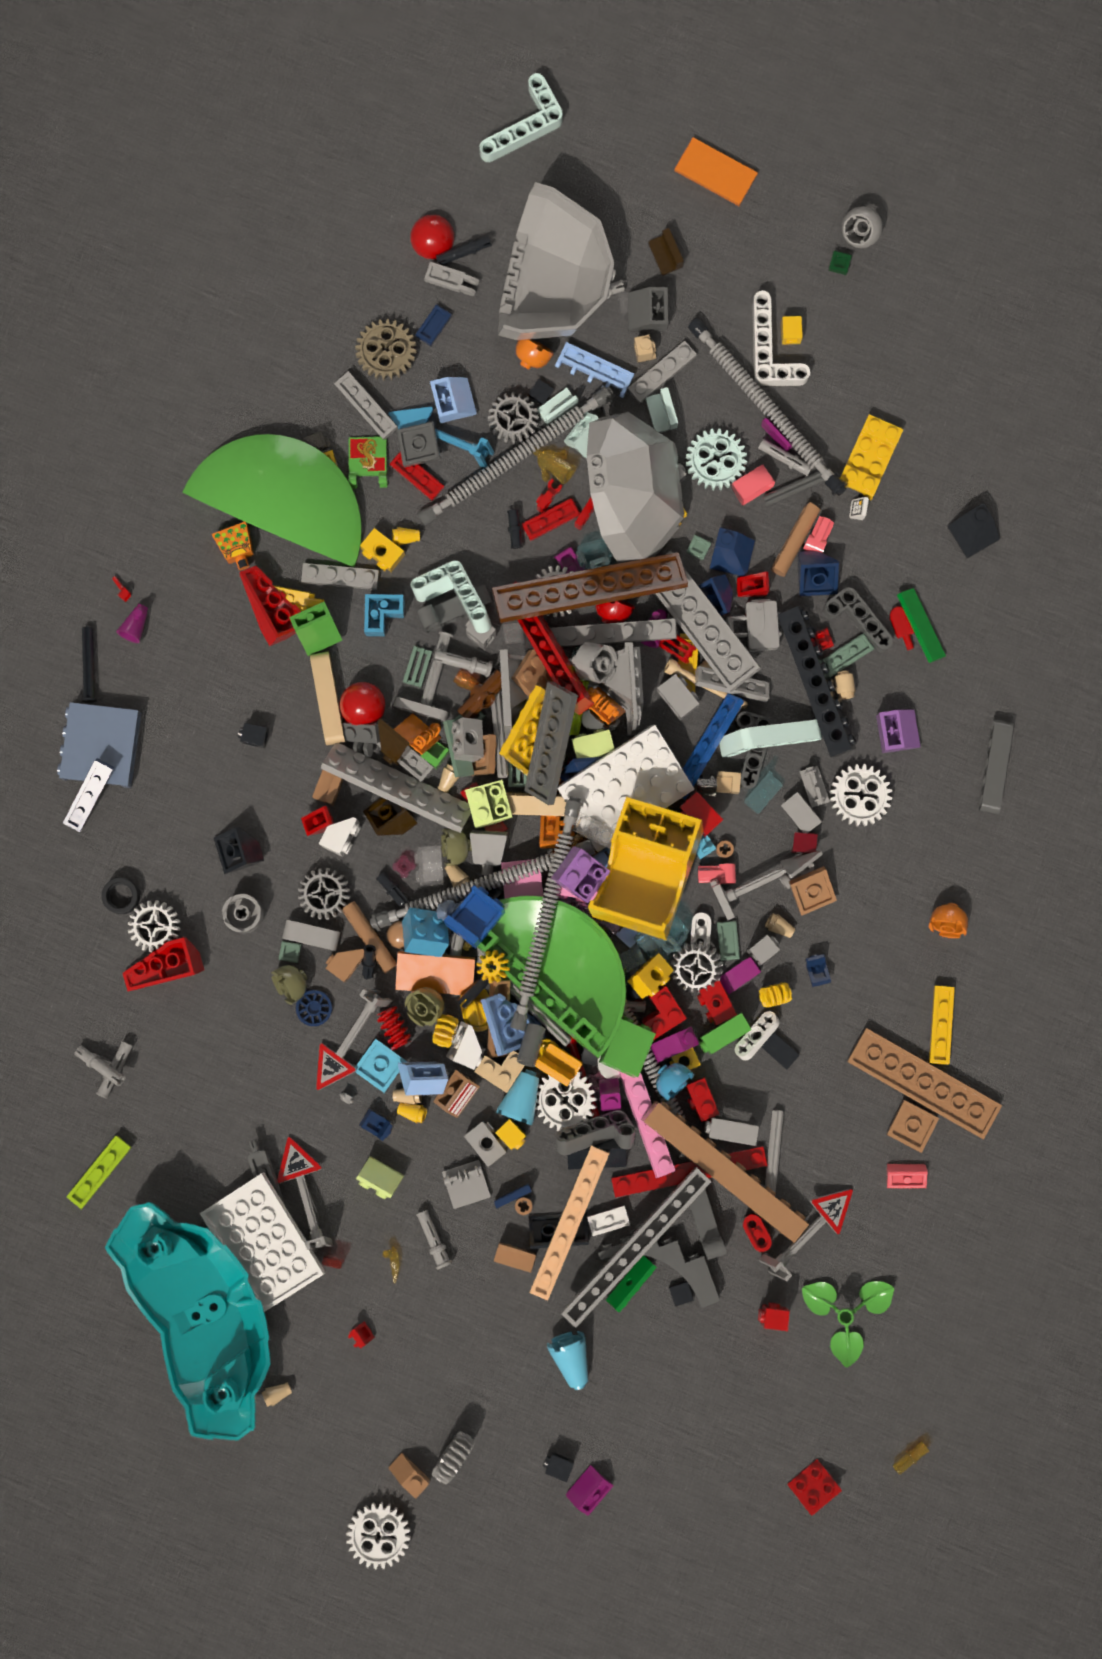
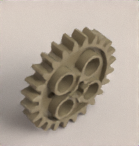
(373, 337)

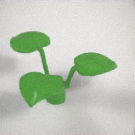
(822, 1295)

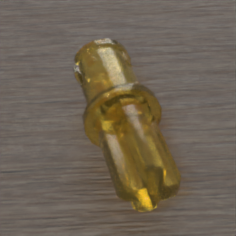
(910, 1458)

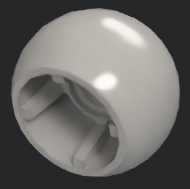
(874, 223)

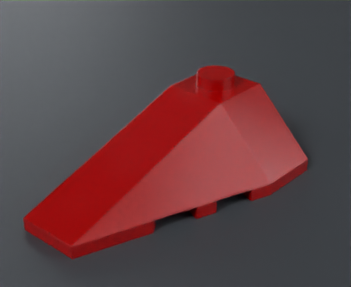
(269, 606)
(169, 962)

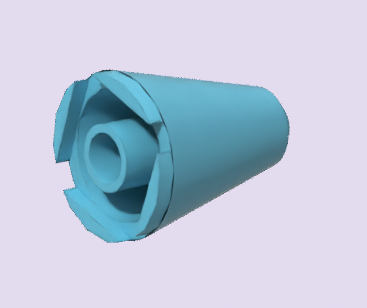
(521, 1098)
(571, 1358)

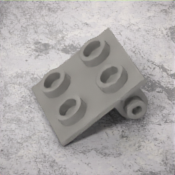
(466, 1184)

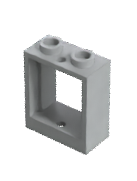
(731, 1131)

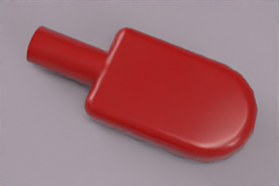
(902, 626)

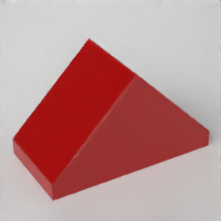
(753, 585)

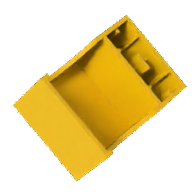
(648, 868)

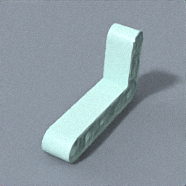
(526, 125)
(454, 577)
(769, 736)

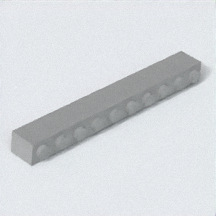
(635, 1247)

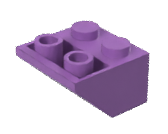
(898, 730)
(580, 874)

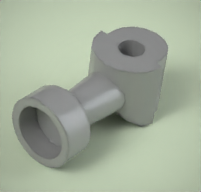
(784, 878)

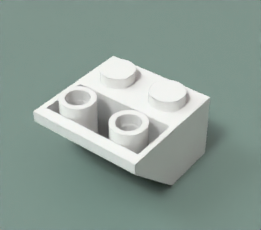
(339, 836)

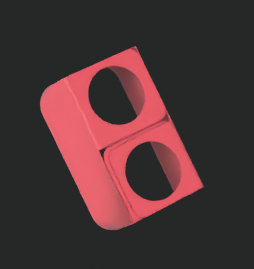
(752, 484)

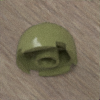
(454, 847)
(290, 982)
(424, 1006)

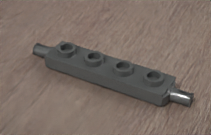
(260, 1162)

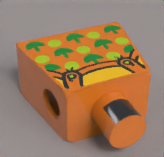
(235, 544)

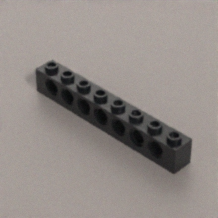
(788, 621)

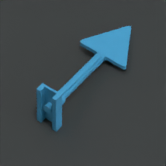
(418, 416)

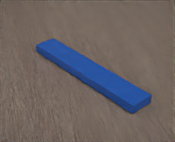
(711, 738)

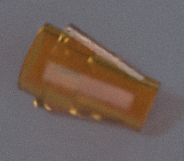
(465, 680)

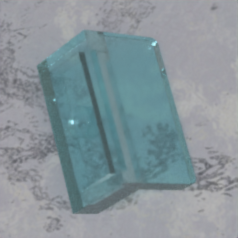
(763, 793)

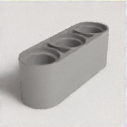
(311, 935)

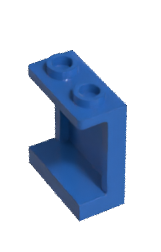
(475, 916)

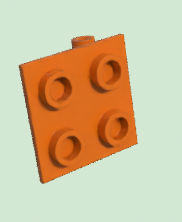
(605, 706)
(418, 733)

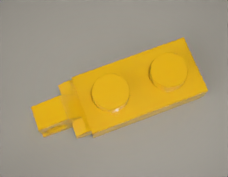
(302, 599)

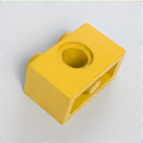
(375, 541)
(650, 976)
(511, 1134)

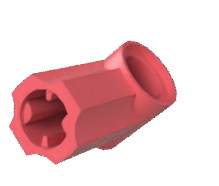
(817, 540)
(723, 873)

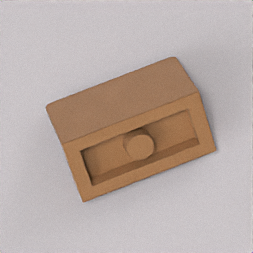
(327, 788)
(515, 1257)

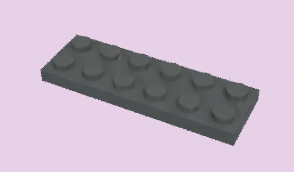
(550, 743)

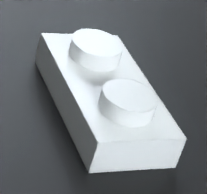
(608, 1220)

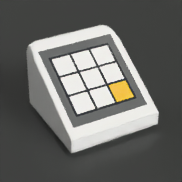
(859, 508)

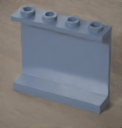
(101, 734)

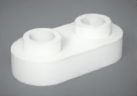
(701, 931)

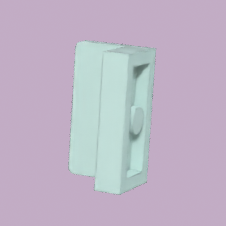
(557, 406)
(662, 411)
(579, 434)

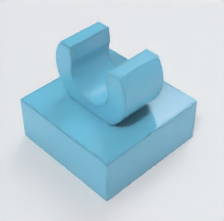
(705, 847)

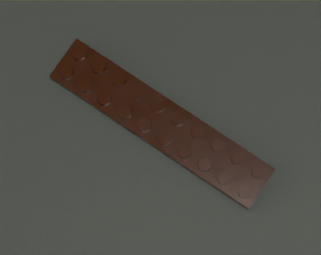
(589, 587)

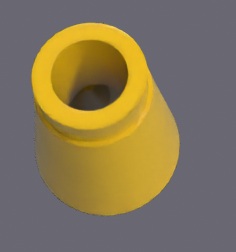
(404, 536)
(413, 1112)

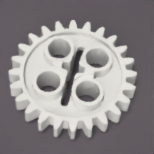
(859, 812)
(554, 1113)
(377, 1554)

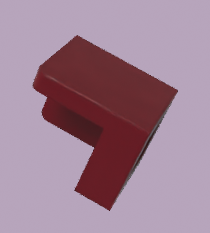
(804, 843)

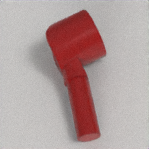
(124, 594)

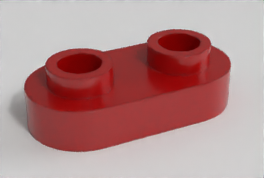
(757, 1232)

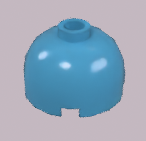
(672, 1079)

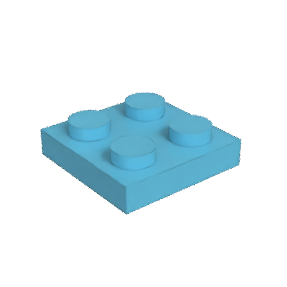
(379, 1065)

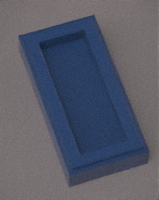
(433, 325)
(512, 1195)

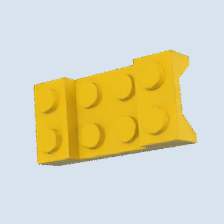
(871, 456)

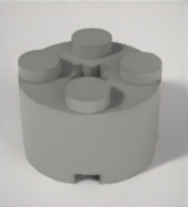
(595, 662)
(253, 910)

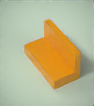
(559, 1064)

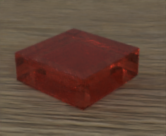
(332, 1262)

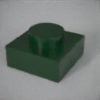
(839, 262)

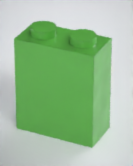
(315, 628)
(724, 1034)
(628, 1048)

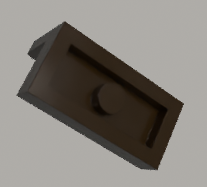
(666, 253)

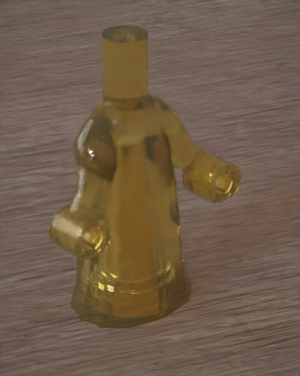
(552, 462)

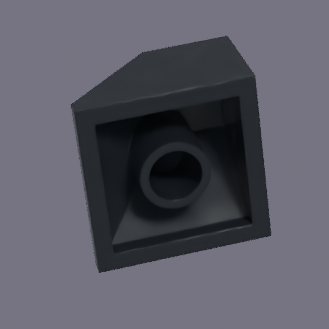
(974, 531)
(237, 850)

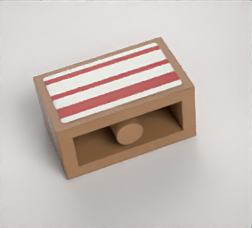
(457, 1094)

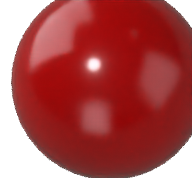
(432, 236)
(362, 703)

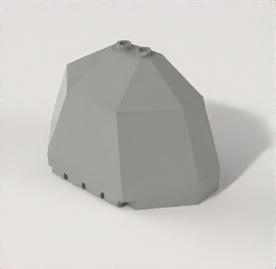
(559, 268)
(633, 486)

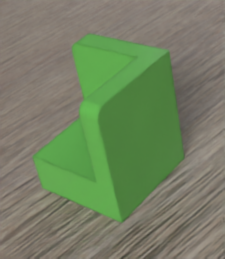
(436, 755)

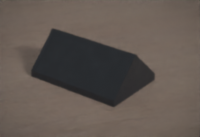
(616, 1156)
(544, 1226)

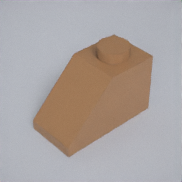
(344, 963)
(409, 1475)

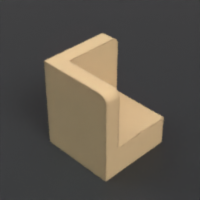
(728, 782)

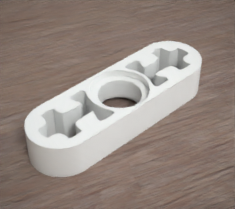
(752, 1049)

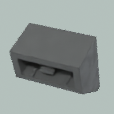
(648, 309)

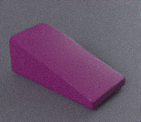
(568, 559)
(739, 975)

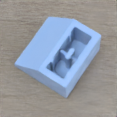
(452, 398)
(423, 1077)

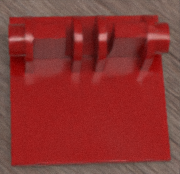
(814, 1487)

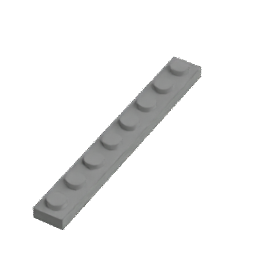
(613, 633)

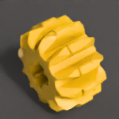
(490, 973)
(775, 994)
(445, 1031)

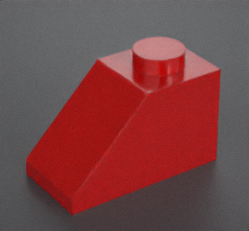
(317, 821)

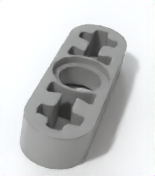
(420, 709)

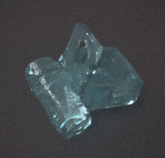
(593, 554)
(654, 945)

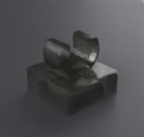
(707, 787)

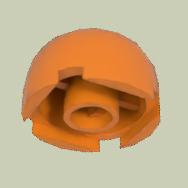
(533, 353)
(949, 921)

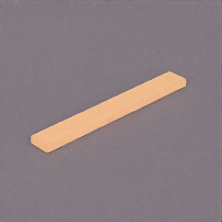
(569, 1223)

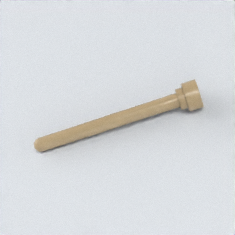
(673, 667)

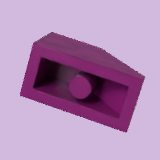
(674, 1044)
(609, 1094)

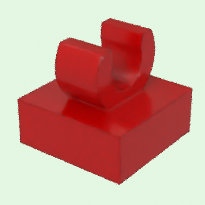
(824, 639)
(361, 1335)

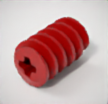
(393, 1028)

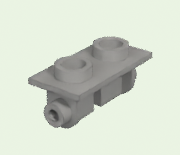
(814, 786)

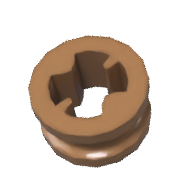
(729, 853)
(529, 1203)

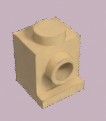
(644, 348)

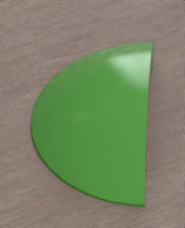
(283, 490)
(580, 971)

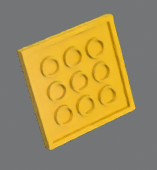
(521, 740)

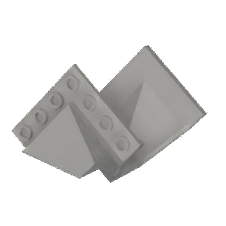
(623, 687)

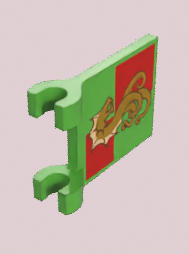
(367, 458)

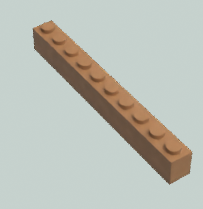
(724, 1171)

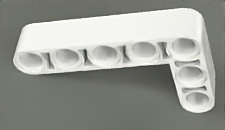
(765, 347)

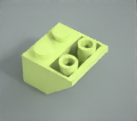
(593, 745)
(488, 804)
(379, 1177)

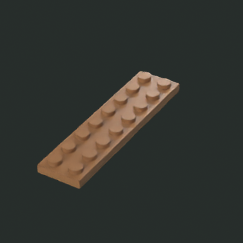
(924, 1083)

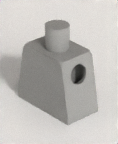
(488, 848)

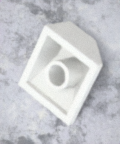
(465, 1047)

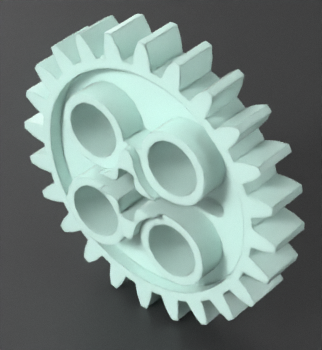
(723, 474)

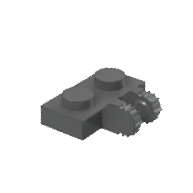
(362, 733)

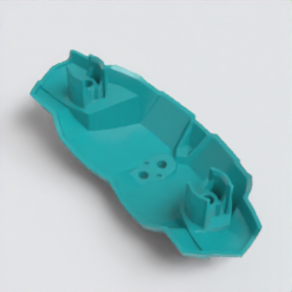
(209, 1360)

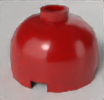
(614, 611)

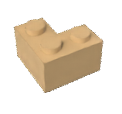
(499, 1075)

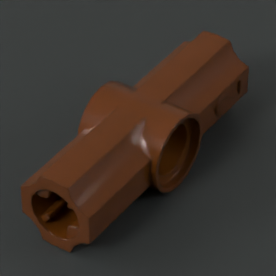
(481, 696)

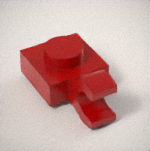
(545, 500)

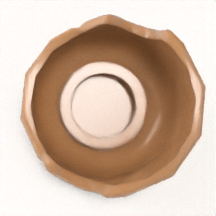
(395, 935)

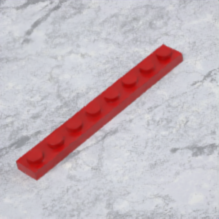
(647, 1181)

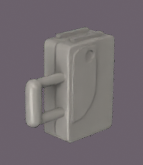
(761, 625)

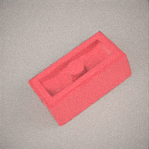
(906, 1176)

